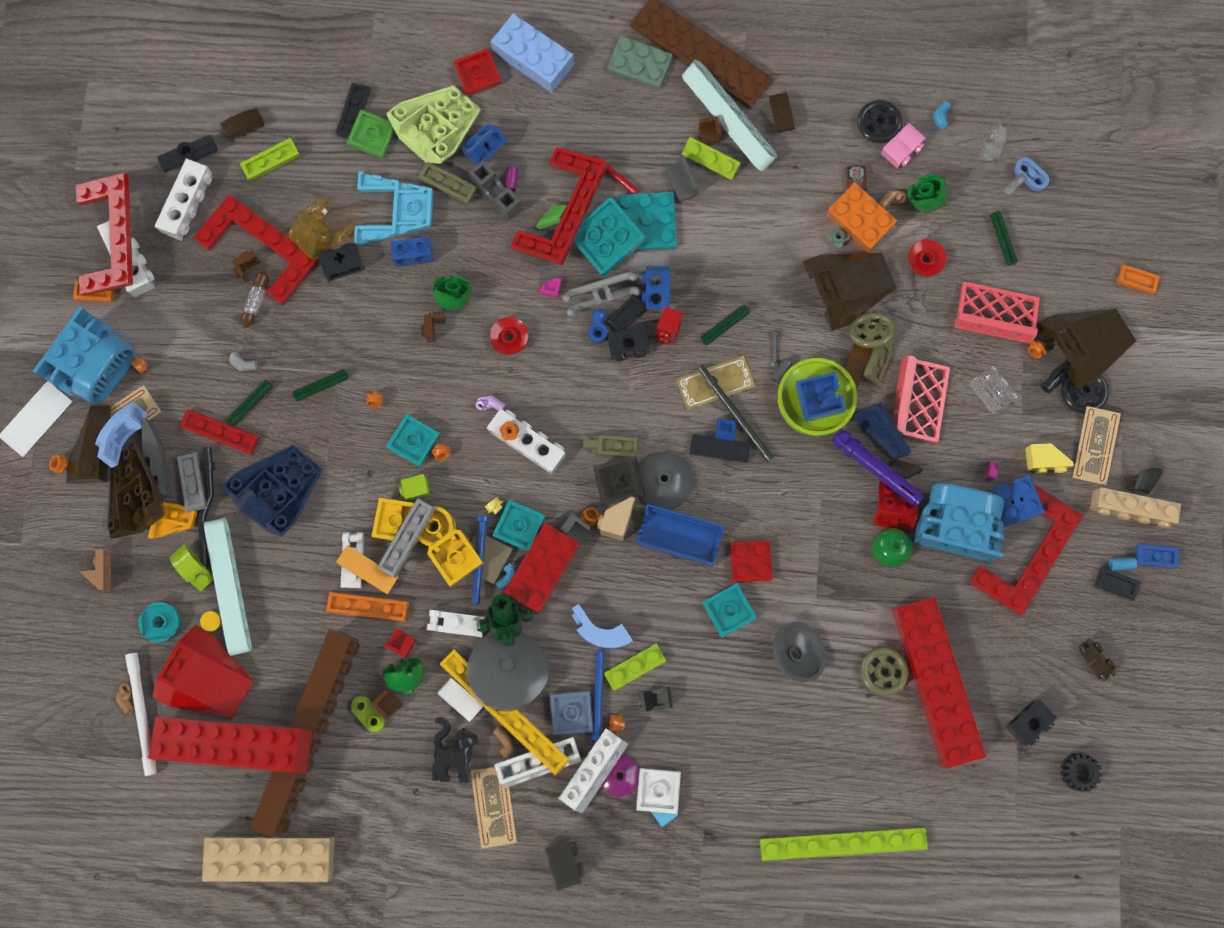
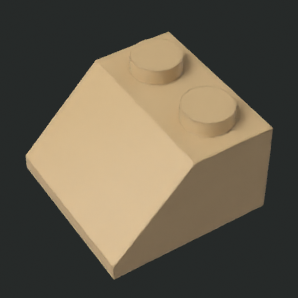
(616, 519)

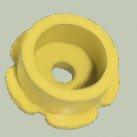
(494, 506)

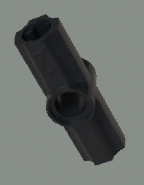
(176, 157)

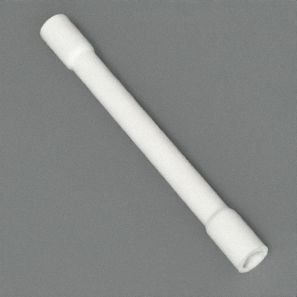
(133, 668)

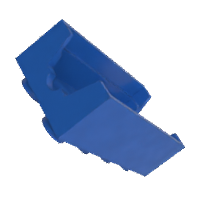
(680, 535)

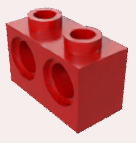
(669, 326)

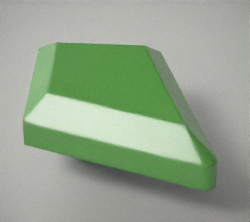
(552, 216)

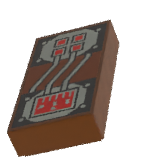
(858, 175)

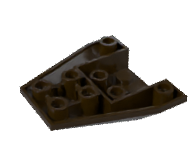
(849, 284)
(1089, 341)
(133, 495)

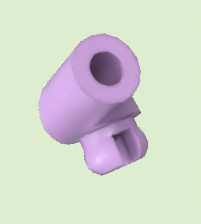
(489, 402)

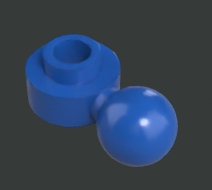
(598, 316)

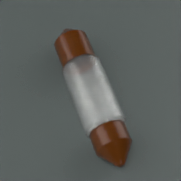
(255, 299)

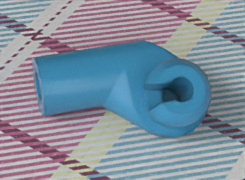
(939, 115)
(505, 580)

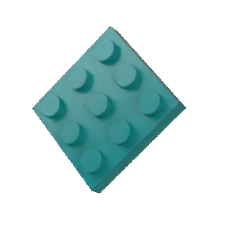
(654, 218)
(608, 236)

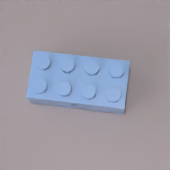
(532, 53)

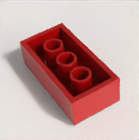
(542, 568)

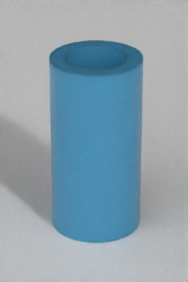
(1122, 563)

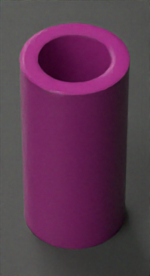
(511, 178)

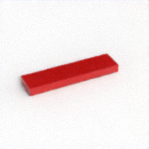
(219, 432)

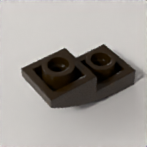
(782, 112)
(238, 124)

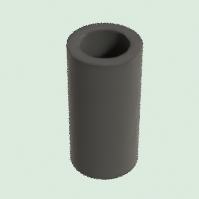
(784, 366)

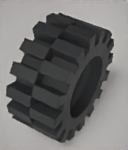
(1093, 772)

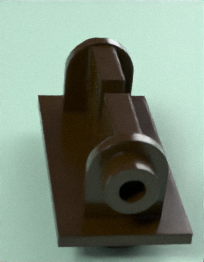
(1094, 652)

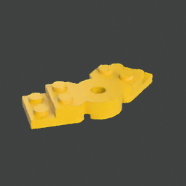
(447, 546)

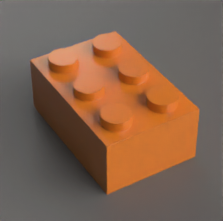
(861, 218)

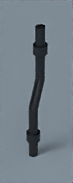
(208, 468)

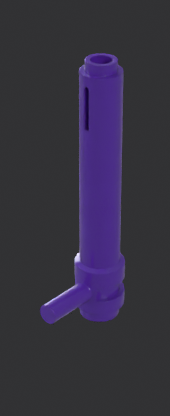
(853, 448)

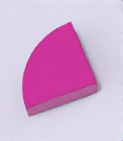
(551, 288)
(991, 472)

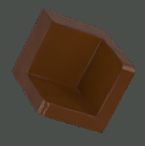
(709, 130)
(387, 703)

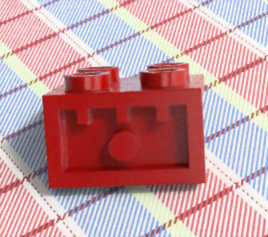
(894, 510)

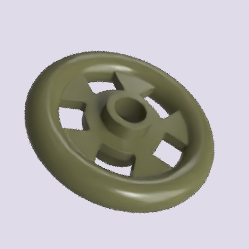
(872, 330)
(900, 663)

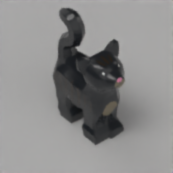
(452, 756)

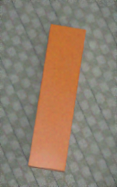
(367, 606)

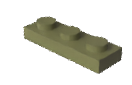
(448, 183)

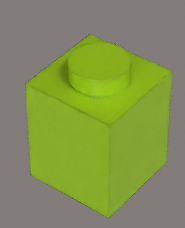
(414, 488)

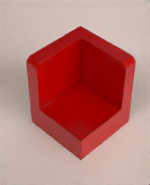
(401, 643)

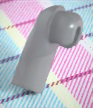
(241, 365)

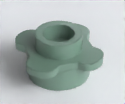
(832, 237)

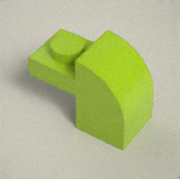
(191, 568)

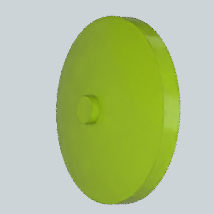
(789, 402)

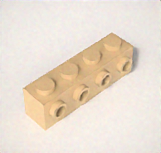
(1135, 507)

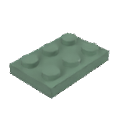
(639, 62)

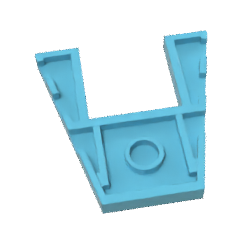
(410, 210)

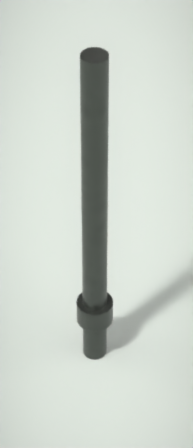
(712, 382)

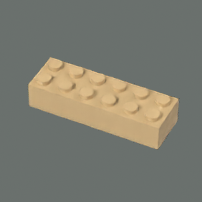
(268, 858)

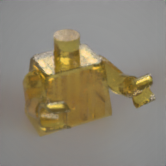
(313, 233)

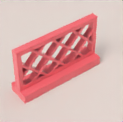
(997, 327)
(904, 393)

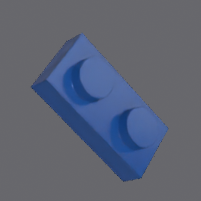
(1157, 556)

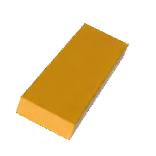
(365, 569)

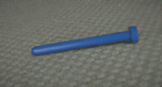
(480, 551)
(598, 695)

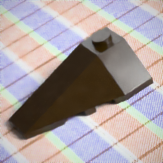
(83, 463)

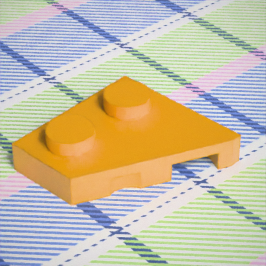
(174, 521)

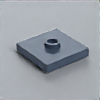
(571, 713)

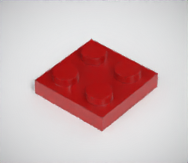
(477, 72)
(751, 561)

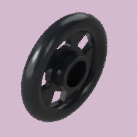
(892, 112)
(1078, 405)

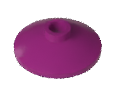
(628, 783)

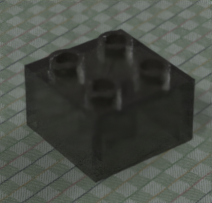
(619, 480)
(564, 863)

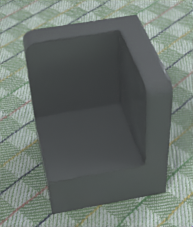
(576, 528)

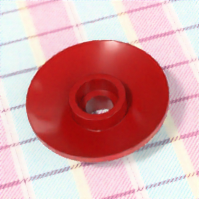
(933, 252)
(505, 327)

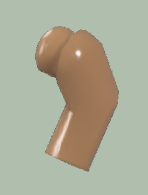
(892, 197)
(123, 698)
(505, 739)

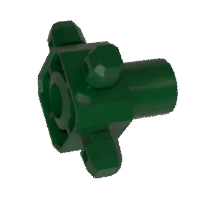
(504, 619)

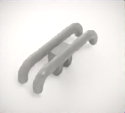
(600, 292)

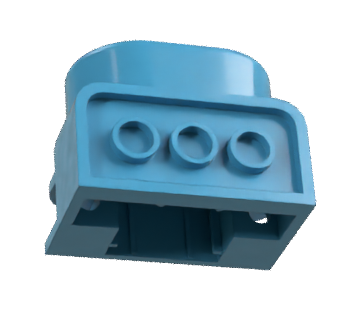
(86, 358)
(961, 522)

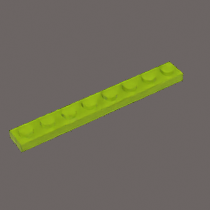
(843, 843)

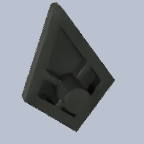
(905, 469)
(1147, 479)

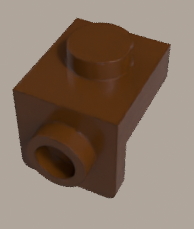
(244, 262)
(428, 328)

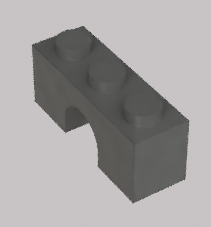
(495, 192)

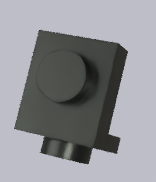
(655, 699)

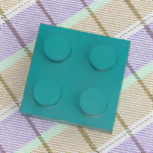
(413, 440)
(518, 525)
(729, 610)

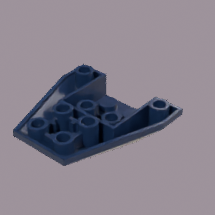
(274, 489)

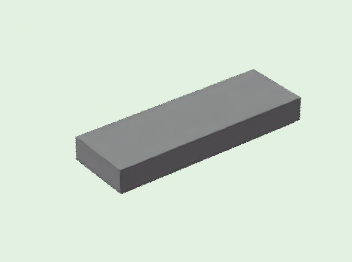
(191, 482)

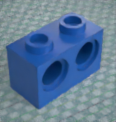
(483, 144)
(412, 251)
(659, 287)

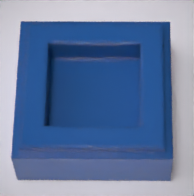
(725, 429)

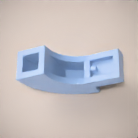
(117, 431)
(599, 637)

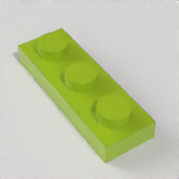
(711, 158)
(270, 159)
(635, 667)

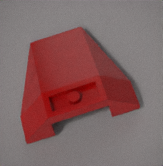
(202, 677)

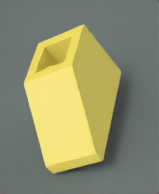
(1046, 457)

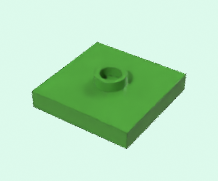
(371, 134)

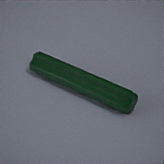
(1003, 238)
(725, 324)
(320, 385)
(244, 408)

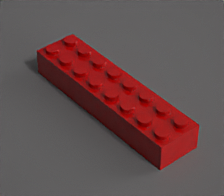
(938, 683)
(230, 745)

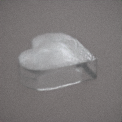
(1015, 183)

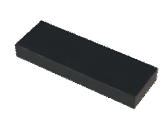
(356, 100)
(720, 448)

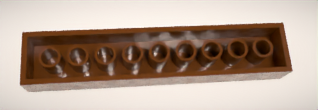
(311, 715)

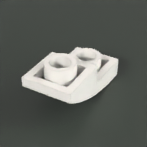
(460, 699)

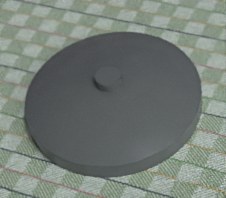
(509, 675)

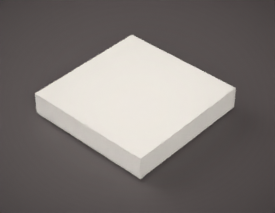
(658, 791)

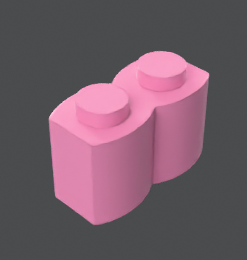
(903, 145)

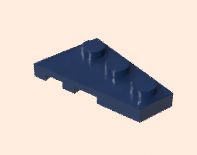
(882, 430)

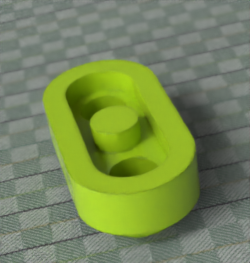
(367, 714)

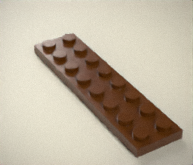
(690, 43)

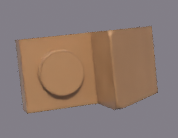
(102, 574)

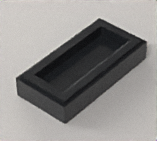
(627, 314)
(1117, 584)

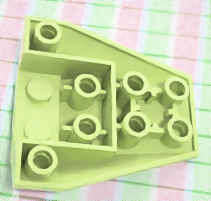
(434, 123)

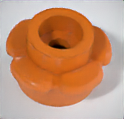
(1037, 349)
(139, 364)
(375, 400)
(514, 431)
(441, 452)
(58, 463)
(590, 516)
(616, 723)

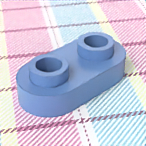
(1033, 173)

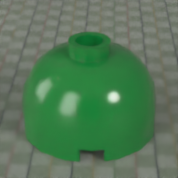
(928, 193)
(452, 292)
(891, 547)
(404, 676)

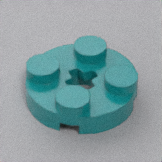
(171, 624)

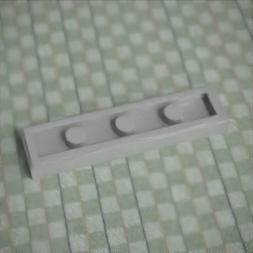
(406, 538)

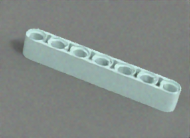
(729, 115)
(227, 586)

